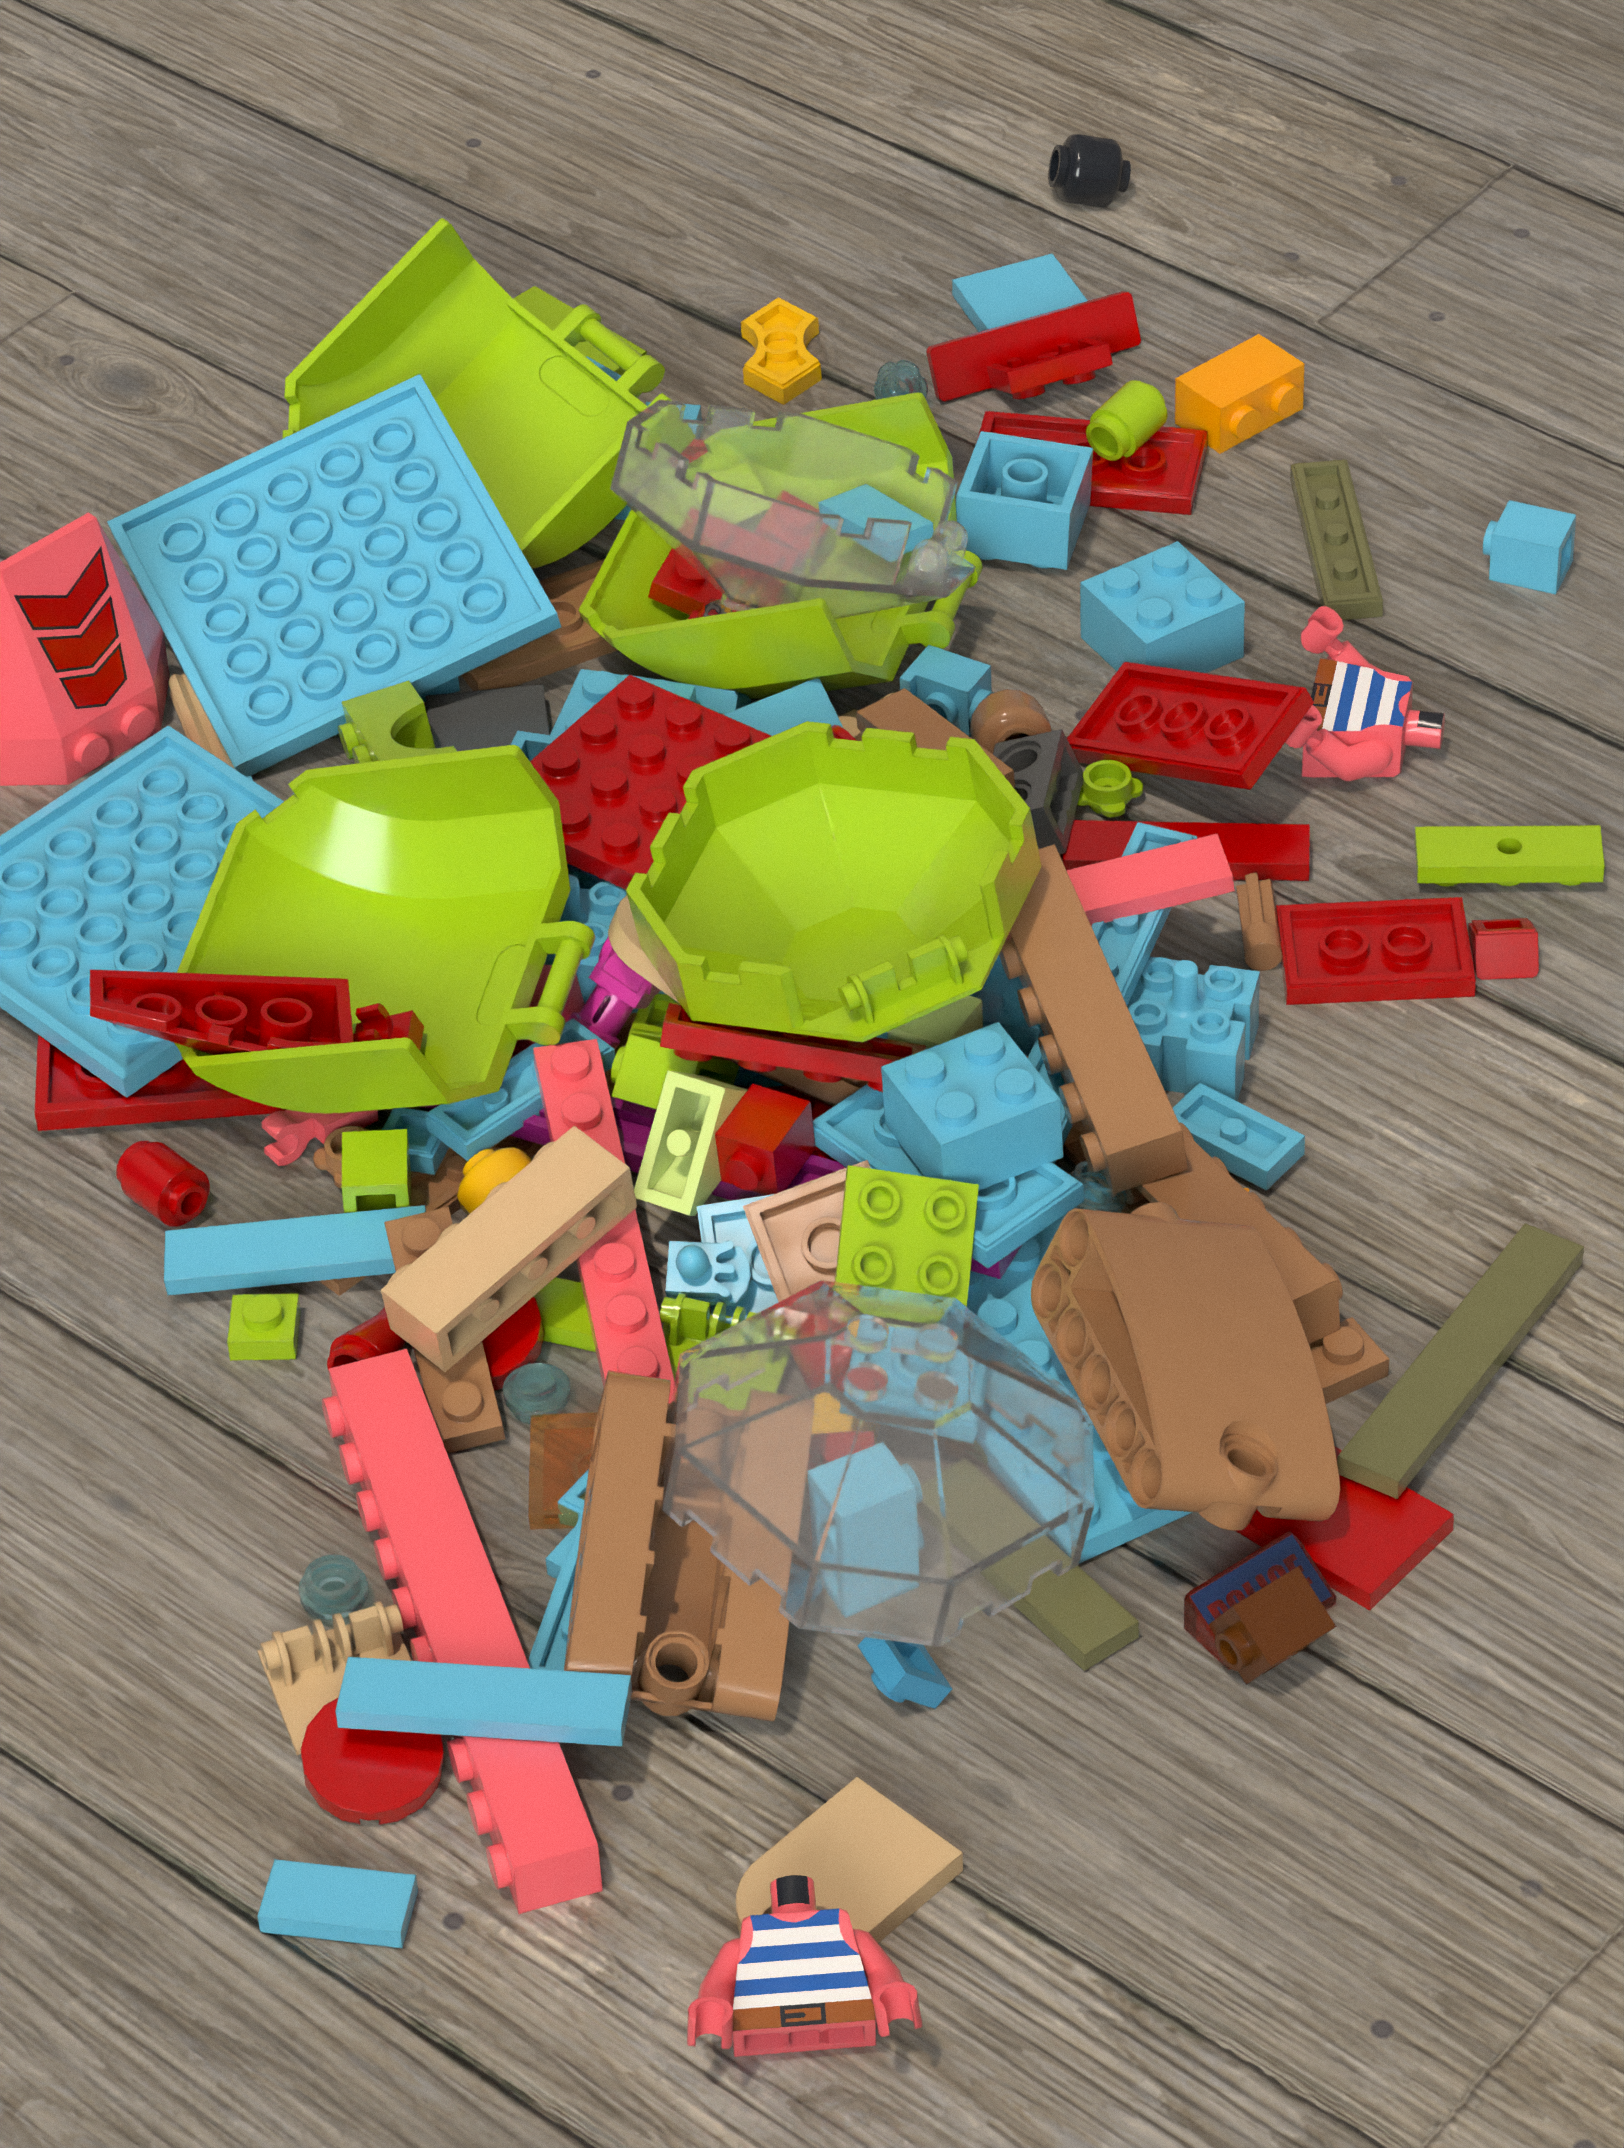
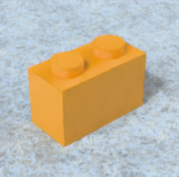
(1240, 392)

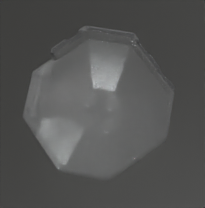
(749, 517)
(879, 1461)

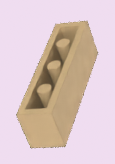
(508, 1248)

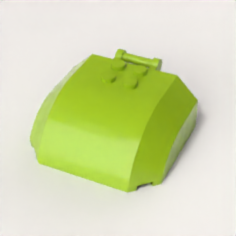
(515, 393)
(781, 644)
(425, 891)

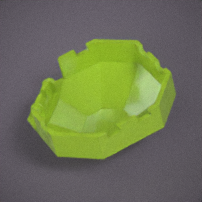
(835, 882)

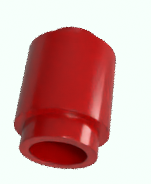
(163, 1182)

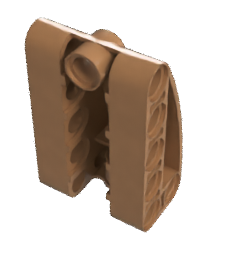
(1189, 1364)
(654, 1588)

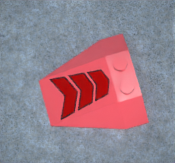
(76, 658)

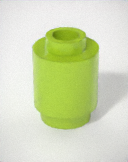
(1126, 420)

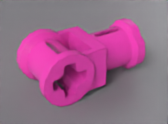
(614, 997)

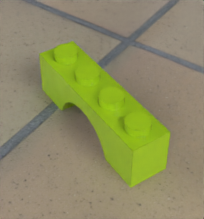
(387, 726)

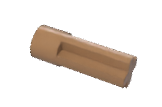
(1259, 923)

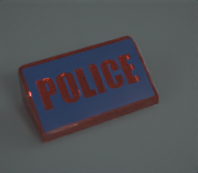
(1243, 1579)

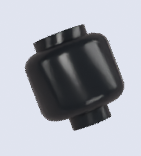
(1088, 170)

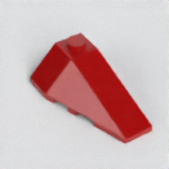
(225, 1010)

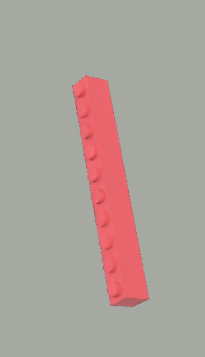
(459, 1617)

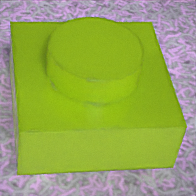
(264, 1327)

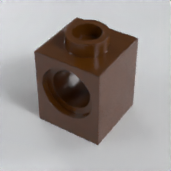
(1270, 1626)

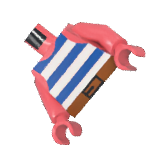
(1358, 711)
(800, 1981)

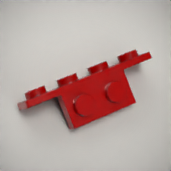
(1036, 350)

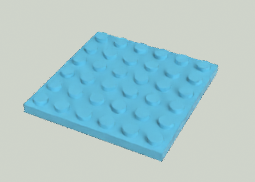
(332, 573)
(114, 885)

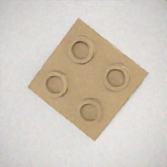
(309, 1668)

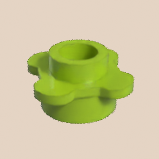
(1108, 787)

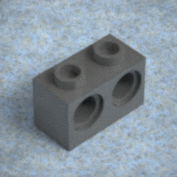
(1048, 782)

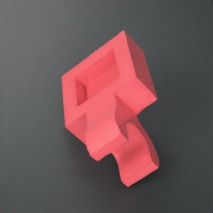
(295, 1130)

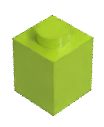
(375, 1170)

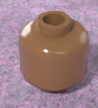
(1007, 717)

